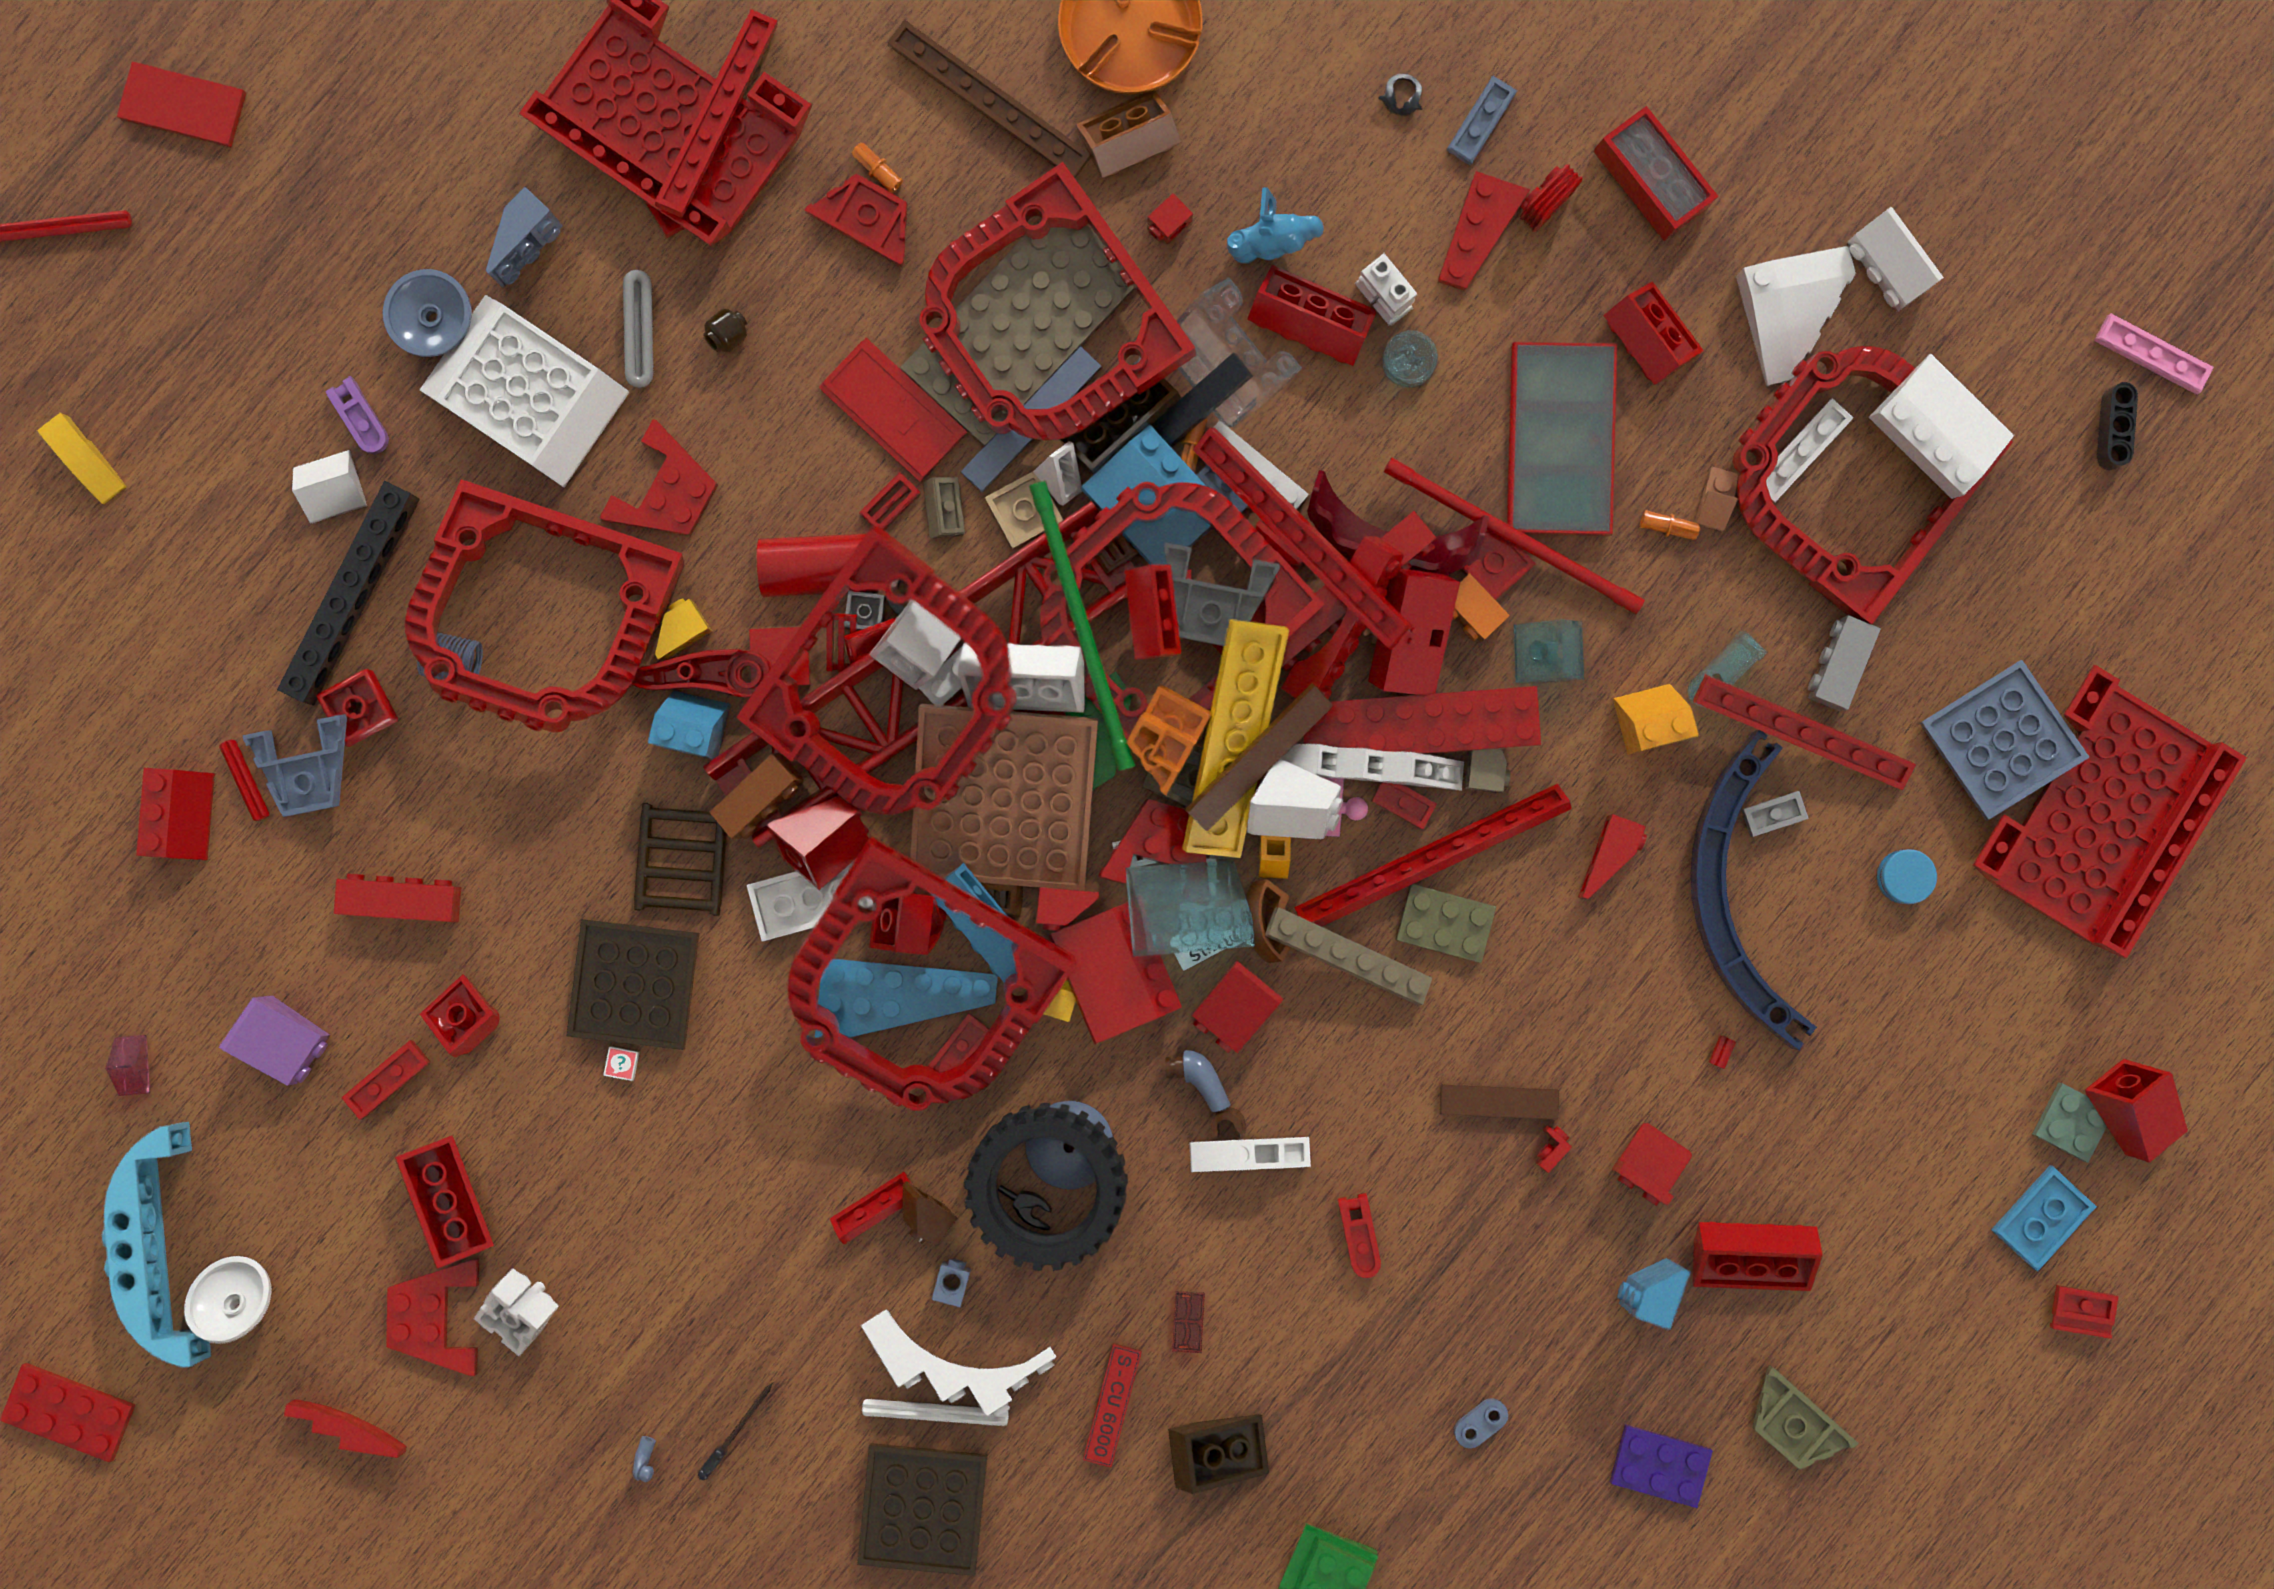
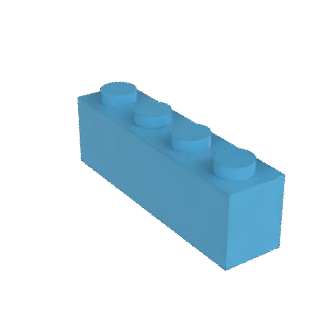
(985, 941)

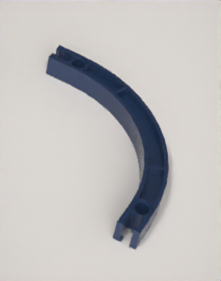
(1711, 898)

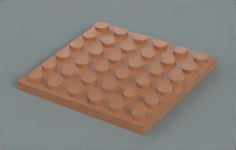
(1022, 807)

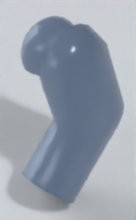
(642, 1457)

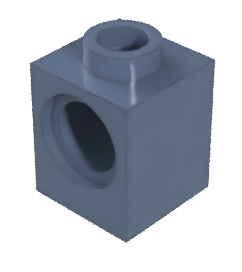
(947, 1295)

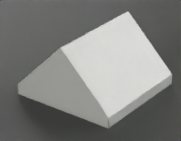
(328, 487)

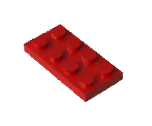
(67, 1412)

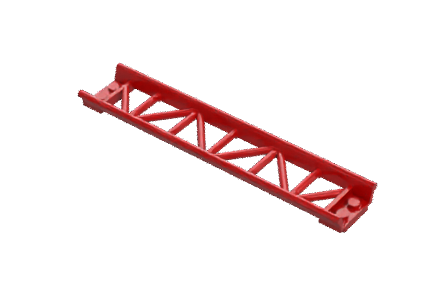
(730, 766)

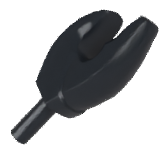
(1023, 1206)

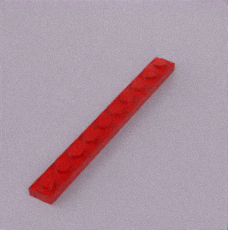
(1302, 538)
(1435, 856)

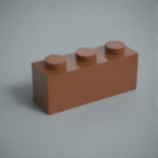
(757, 797)

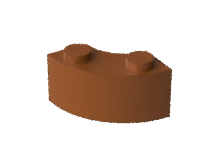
(1262, 900)

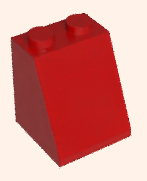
(820, 839)
(1235, 1008)
(2139, 1108)

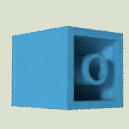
(690, 725)

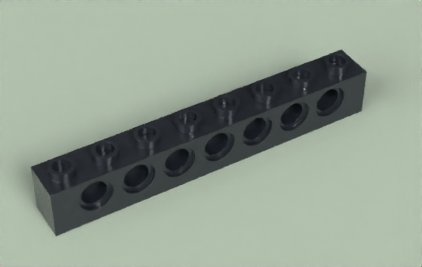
(348, 593)

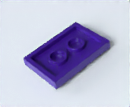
(1661, 1466)

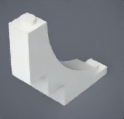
(1377, 766)

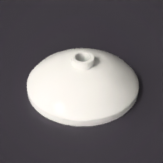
(219, 1290)

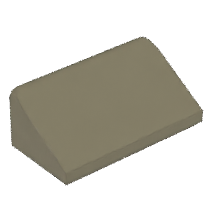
(943, 507)

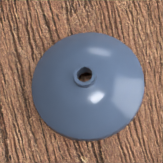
(414, 300)
(1061, 1167)

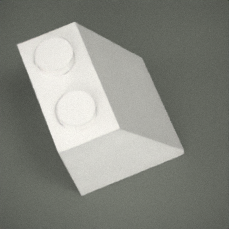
(915, 646)
(1294, 804)

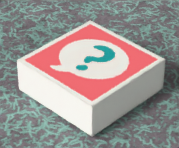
(621, 1063)

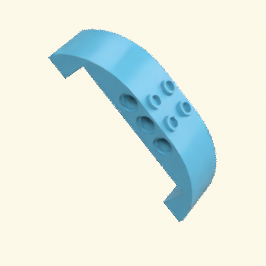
(138, 1250)

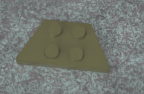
(1796, 1424)

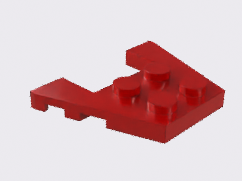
(676, 494)
(1155, 835)
(419, 1317)

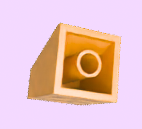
(1654, 718)

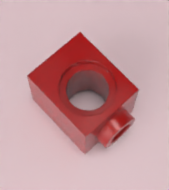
(1169, 219)

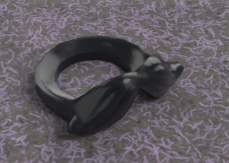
(1409, 106)

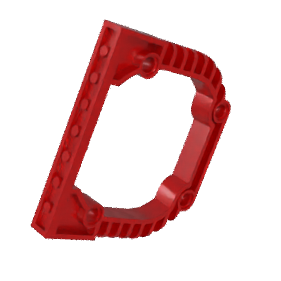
(1063, 204)
(484, 513)
(1863, 589)
(1286, 605)
(776, 703)
(882, 876)

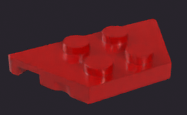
(866, 216)

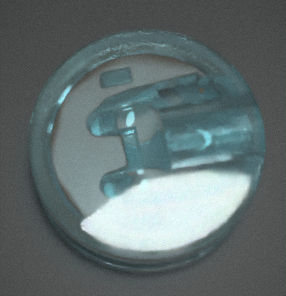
(1410, 358)

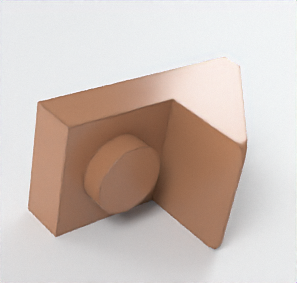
(1717, 499)

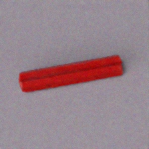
(244, 780)

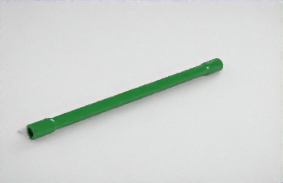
(1044, 506)

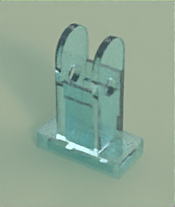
(1730, 662)

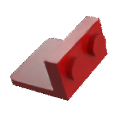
(1652, 1164)

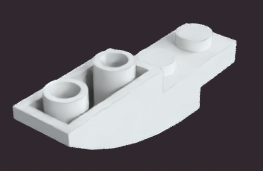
(1249, 1154)

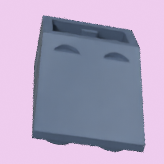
(520, 235)

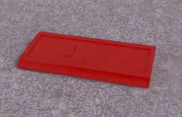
(893, 409)

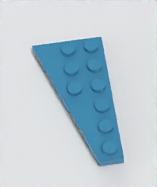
(885, 996)

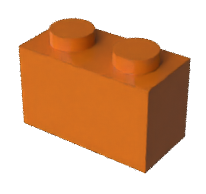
(1477, 610)

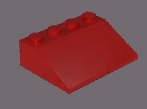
(1108, 982)

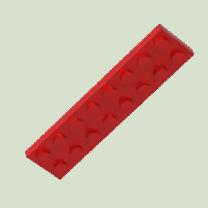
(1433, 722)

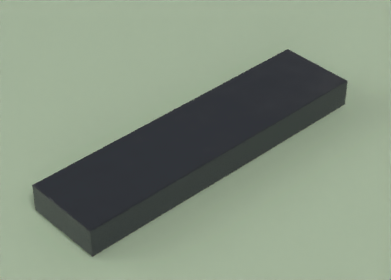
(1202, 400)

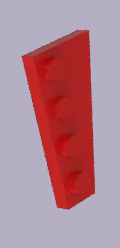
(1482, 221)

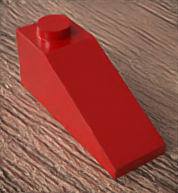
(1615, 847)

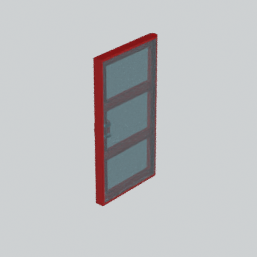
(1562, 438)

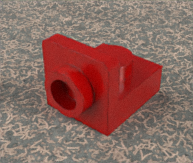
(1552, 1154)

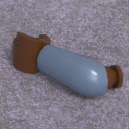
(1202, 1075)

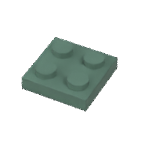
(2071, 1123)

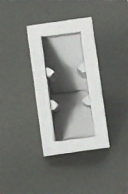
(1061, 474)

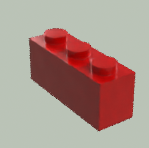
(1152, 612)

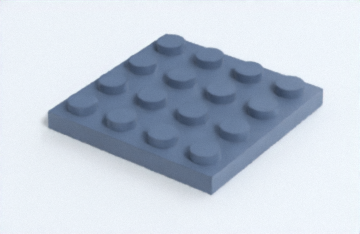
(2004, 740)

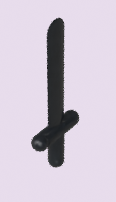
(721, 1450)

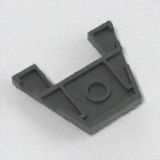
(1206, 607)

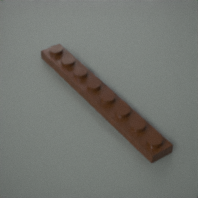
(987, 98)

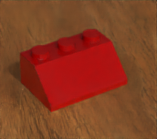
(1652, 333)
(175, 814)

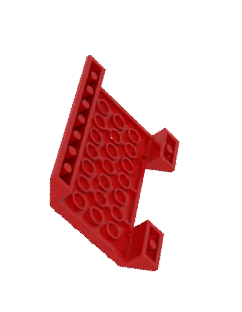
(632, 102)
(2116, 824)

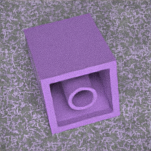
(275, 1040)

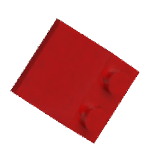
(1062, 906)

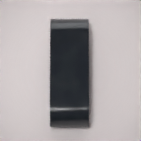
(2124, 414)

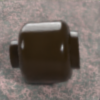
(725, 330)

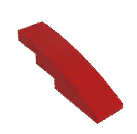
(354, 1432)

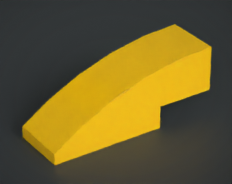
(81, 457)

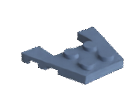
(305, 780)

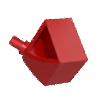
(908, 925)

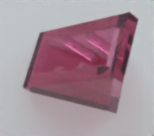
(129, 1065)

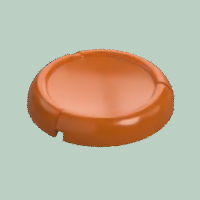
(1130, 43)

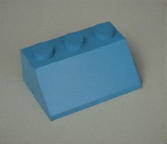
(1654, 1292)

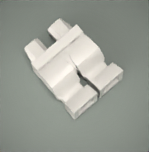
(1387, 285)

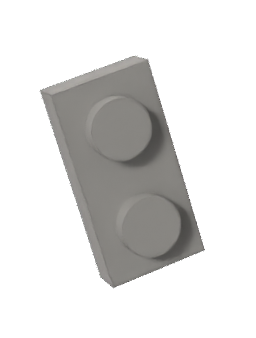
(1774, 814)

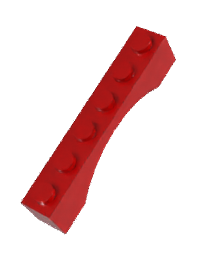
(1377, 564)

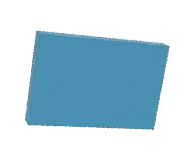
(2043, 1218)

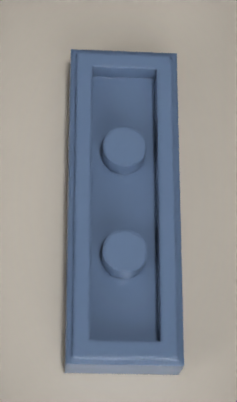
(1481, 120)

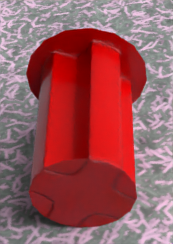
(1722, 1051)

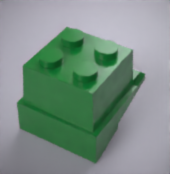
(1328, 1562)

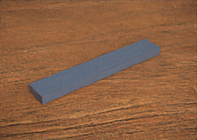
(1006, 447)

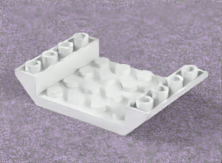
(525, 390)

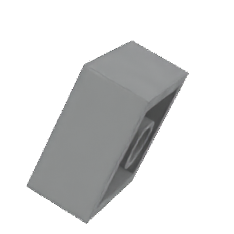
(867, 607)

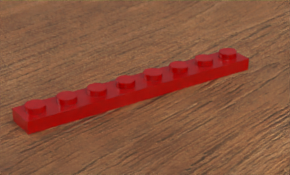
(716, 114)
(1804, 732)

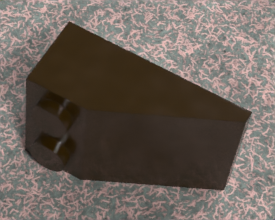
(1218, 1452)

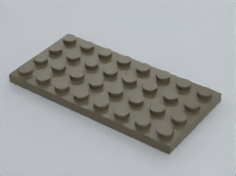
(1026, 320)

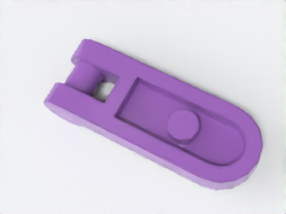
(359, 417)

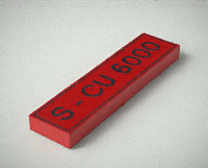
(1112, 1405)

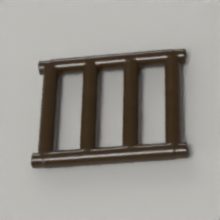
(644, 871)

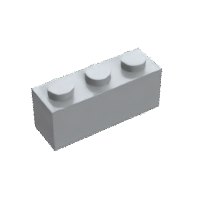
(1843, 663)

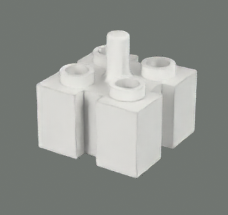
(516, 1311)

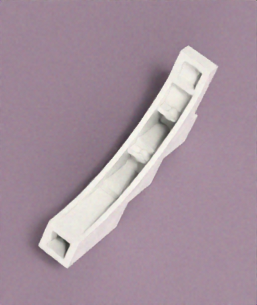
(908, 1360)

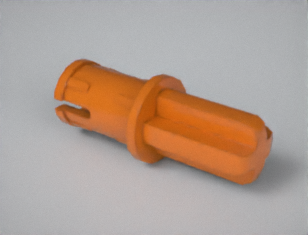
(877, 167)
(1190, 442)
(1669, 525)

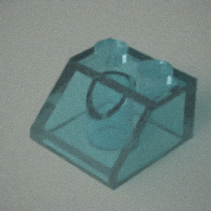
(1549, 651)

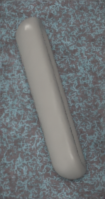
(638, 328)

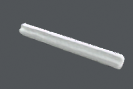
(931, 1412)

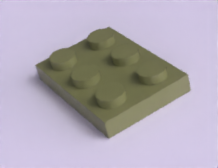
(1446, 923)

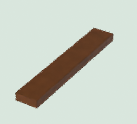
(1259, 757)

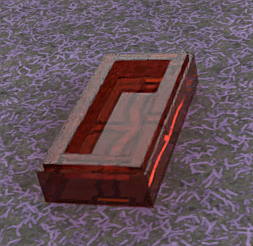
(1188, 1322)

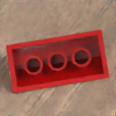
(1311, 315)
(1756, 1256)

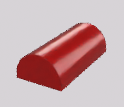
(803, 563)
(444, 1201)

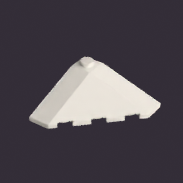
(1790, 303)

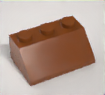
(1129, 133)

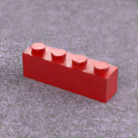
(397, 900)

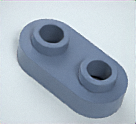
(1479, 1421)

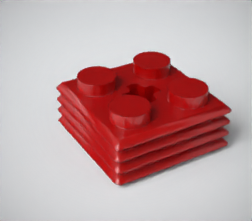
(1555, 191)
(364, 689)

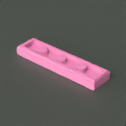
(2153, 354)

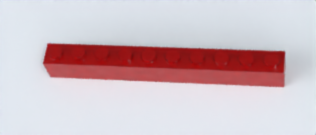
(1408, 536)

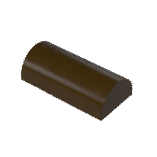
(1114, 430)

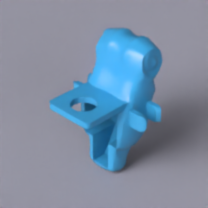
(1273, 233)

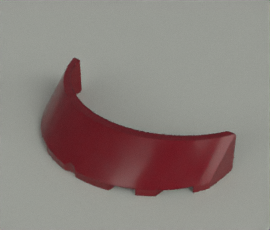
(1346, 531)

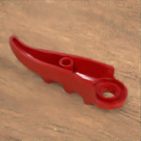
(707, 670)

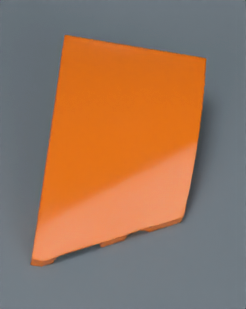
(1167, 735)

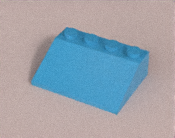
(1148, 460)

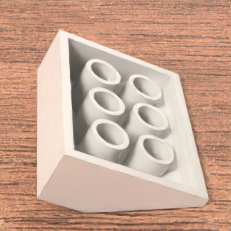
(1942, 427)

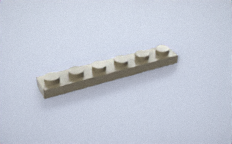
(1348, 956)

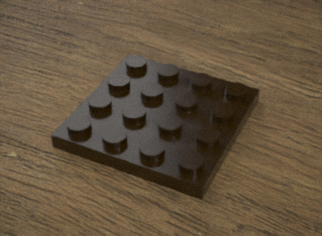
(632, 984)
(922, 1509)

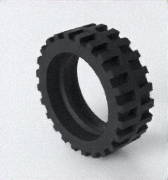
(1018, 1240)

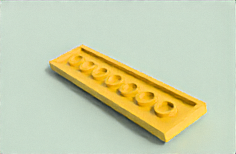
(1238, 716)

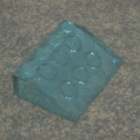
(1187, 908)

